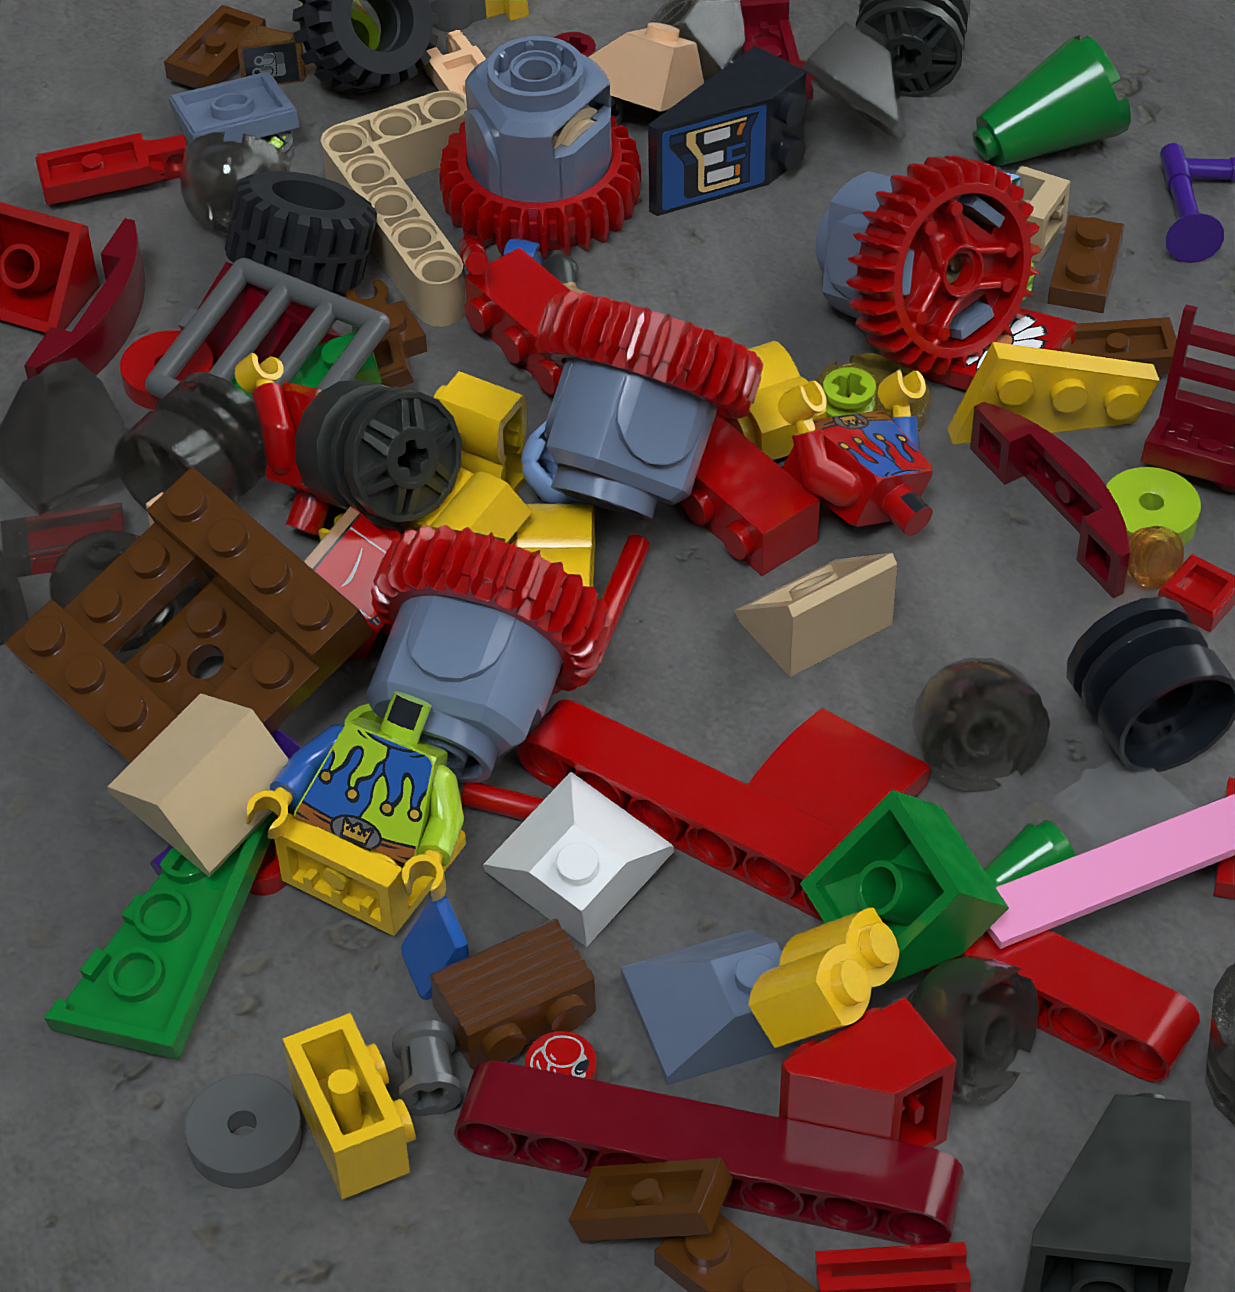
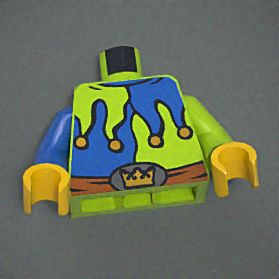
(375, 790)

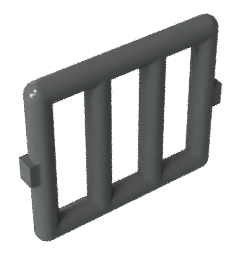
(282, 291)

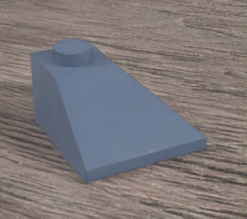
(699, 1001)

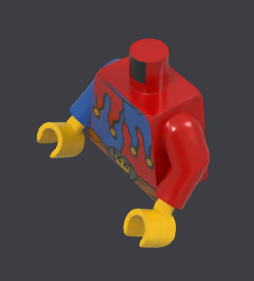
(862, 462)

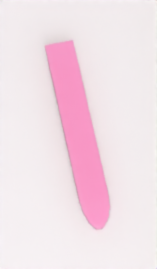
(1115, 871)

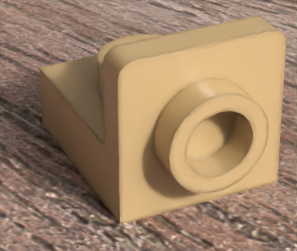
(1050, 202)

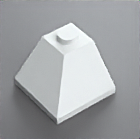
(578, 858)

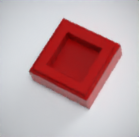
(1202, 590)

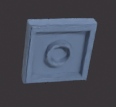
(237, 107)

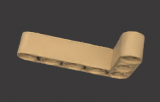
(373, 160)

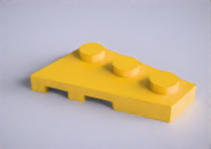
(1056, 389)

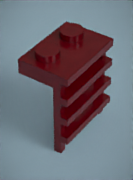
(1195, 430)

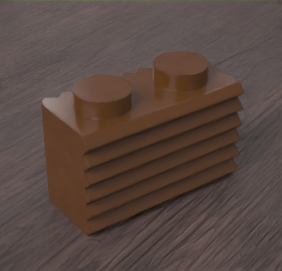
(514, 993)

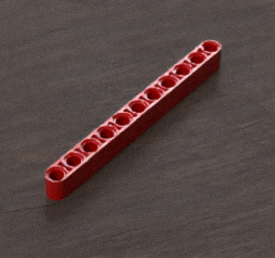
(776, 846)

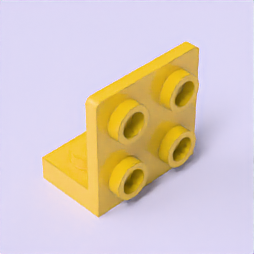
(351, 875)

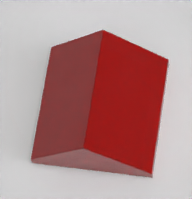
(43, 269)

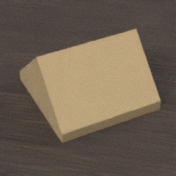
(823, 611)
(199, 779)

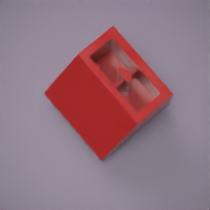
(874, 1079)

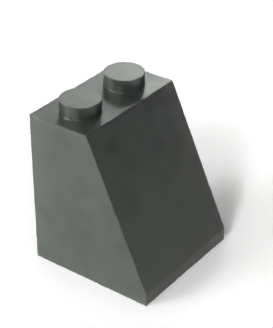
(1122, 1206)

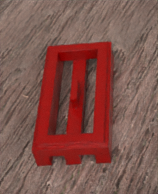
(894, 1269)

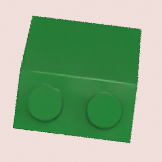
(915, 876)

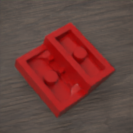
(838, 771)

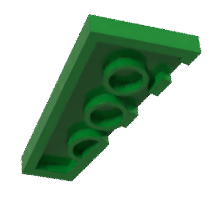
(163, 957)

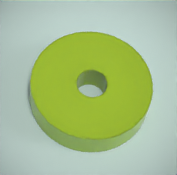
(1156, 499)

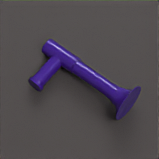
(1194, 234)

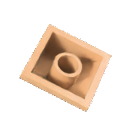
(651, 66)

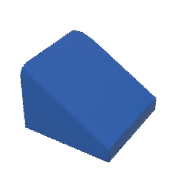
(433, 944)

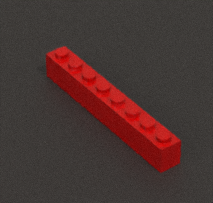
(737, 489)

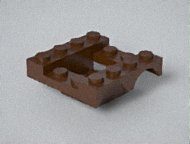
(261, 612)

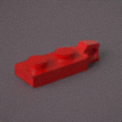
(108, 166)

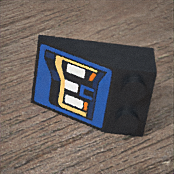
(728, 133)

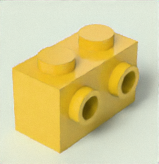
(348, 1105)

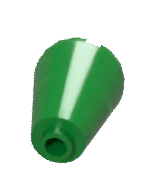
(1055, 106)

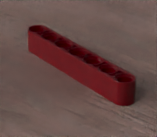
(775, 1162)

